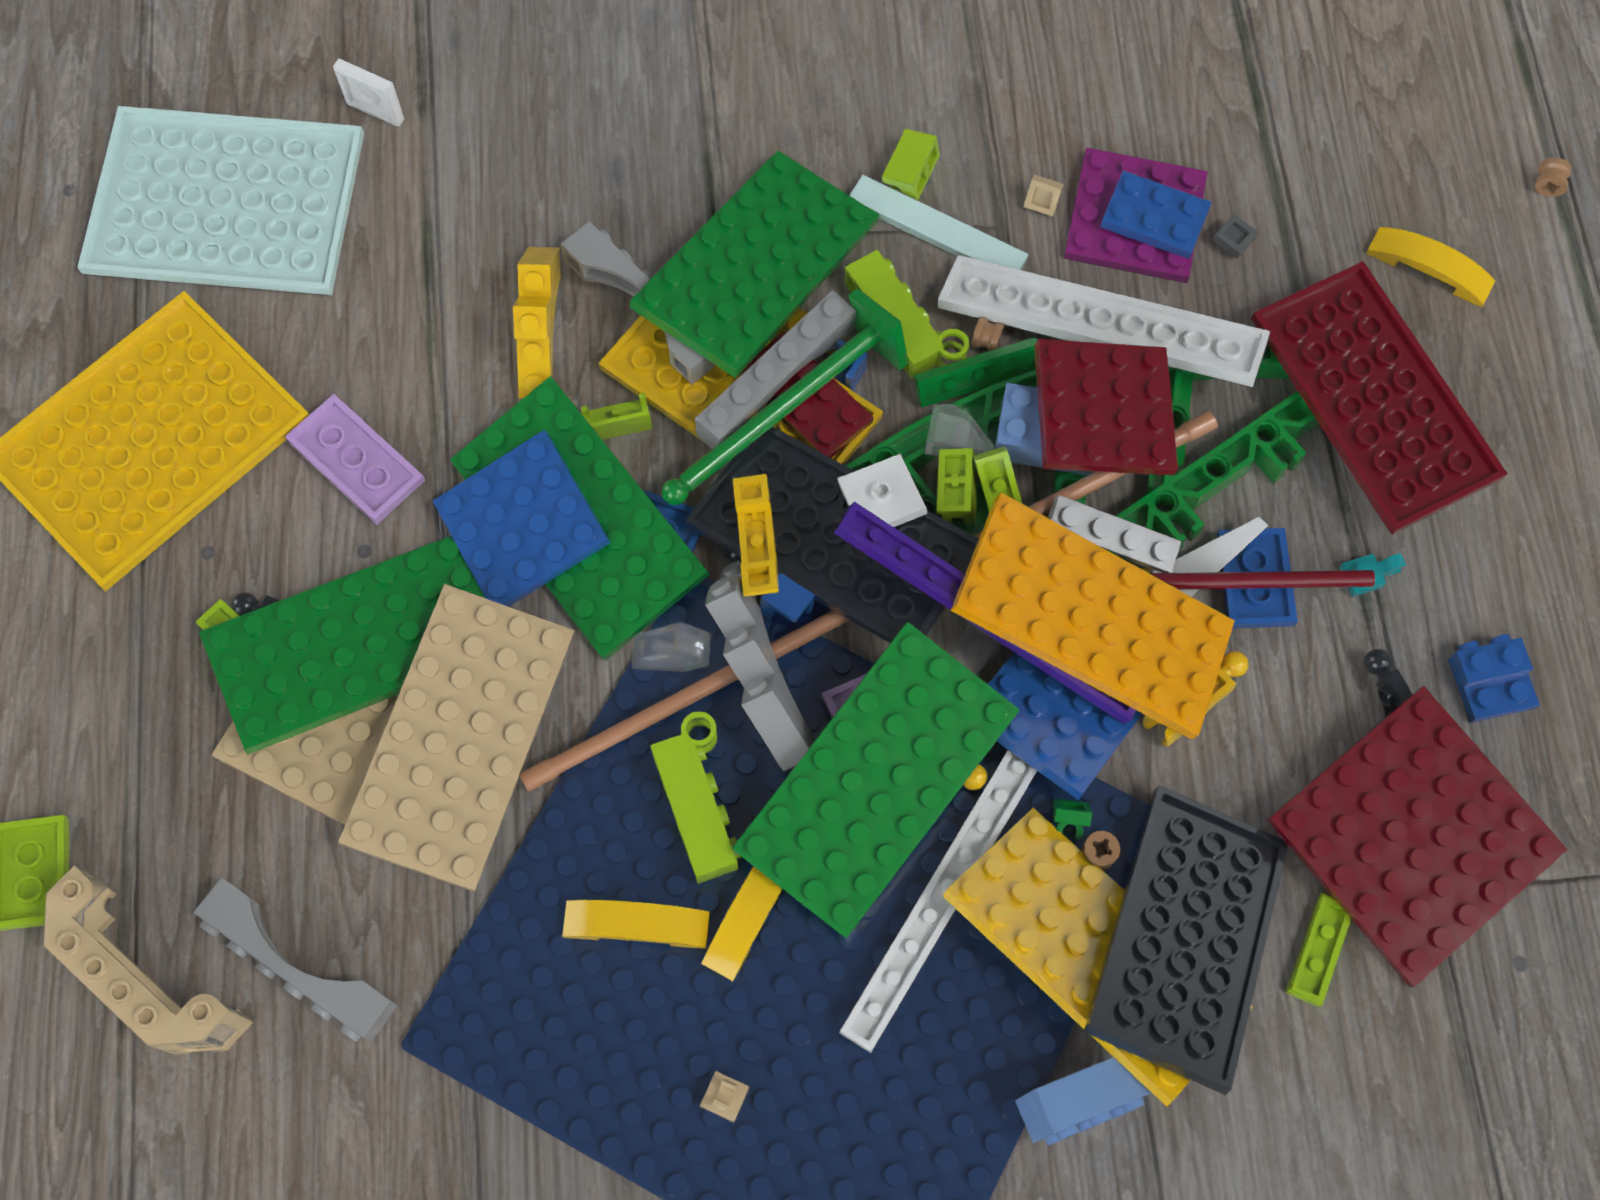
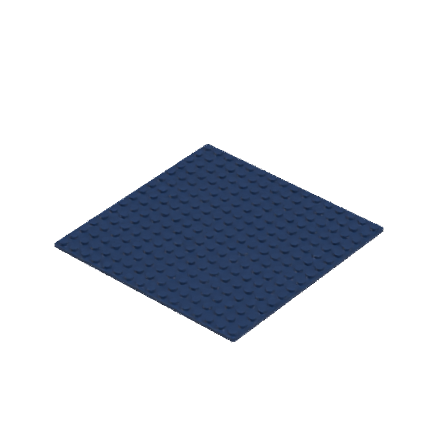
(625, 1035)

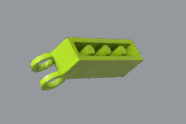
(923, 344)
(692, 799)

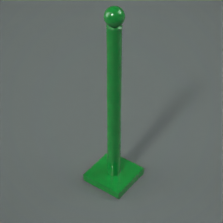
(875, 330)

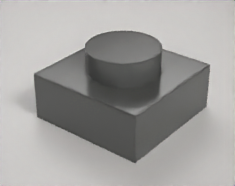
(1235, 236)

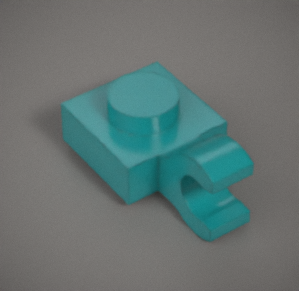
(1387, 567)

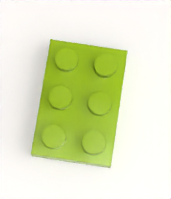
(31, 863)

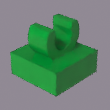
(1073, 813)

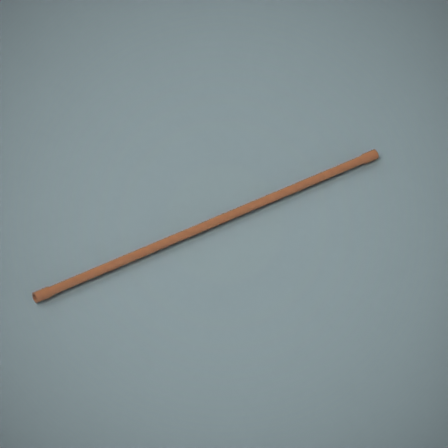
(551, 768)

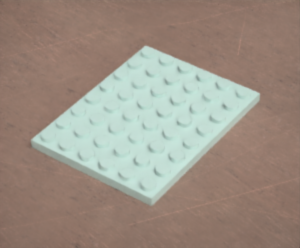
(222, 200)

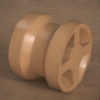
(1553, 177)
(987, 334)
(1097, 855)

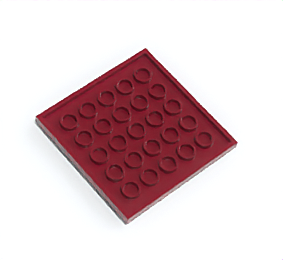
(1417, 836)

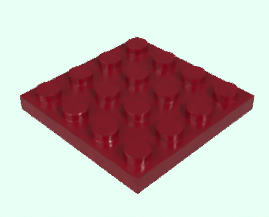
(1105, 407)

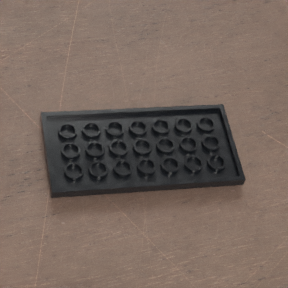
(805, 516)
(1188, 940)

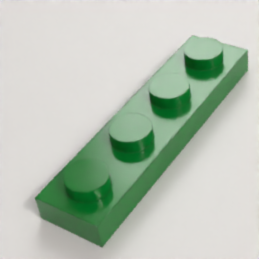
(975, 372)

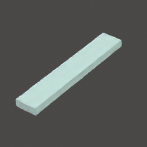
(934, 225)

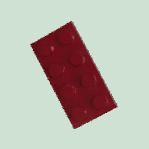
(826, 418)

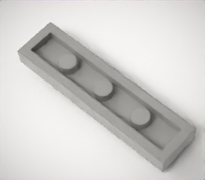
(1117, 534)

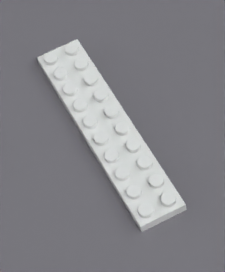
(1099, 316)

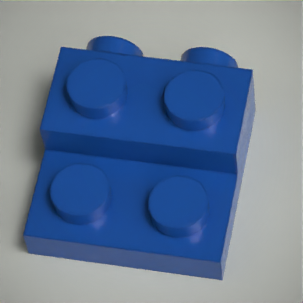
(1494, 678)

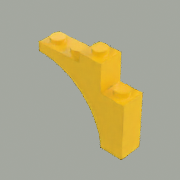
(534, 315)

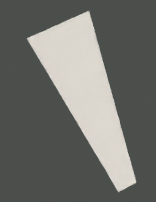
(1219, 552)

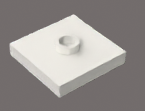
(369, 92)
(884, 491)

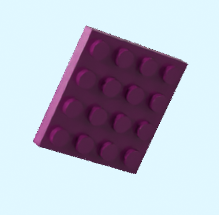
(1108, 249)

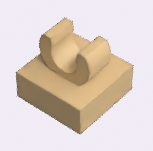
(1043, 195)
(724, 1096)

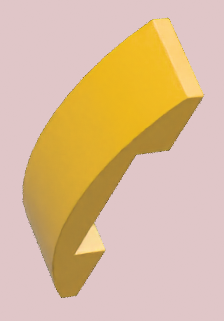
(1434, 259)
(756, 535)
(636, 922)
(742, 924)

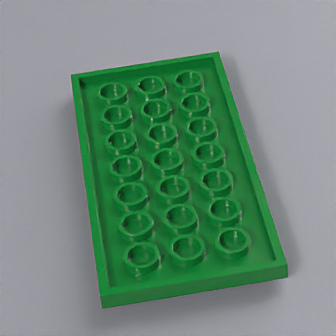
(754, 263)
(647, 561)
(330, 645)
(875, 779)

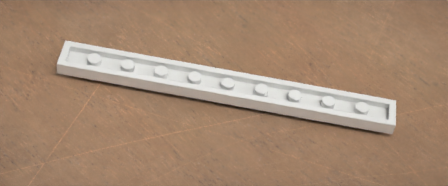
(932, 909)

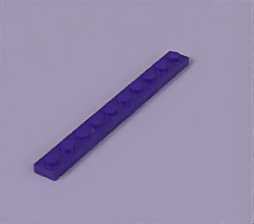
(942, 583)

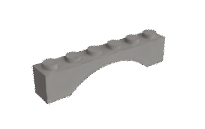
(600, 261)
(804, 342)
(240, 920)

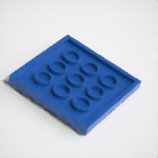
(521, 521)
(1056, 727)

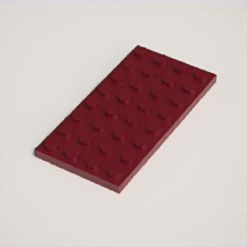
(1378, 397)

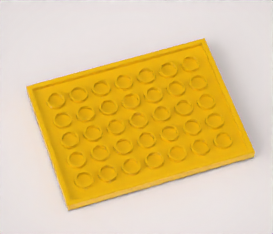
(145, 439)

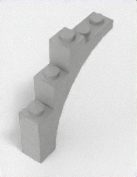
(755, 665)

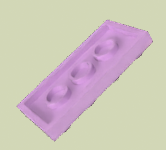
(355, 459)

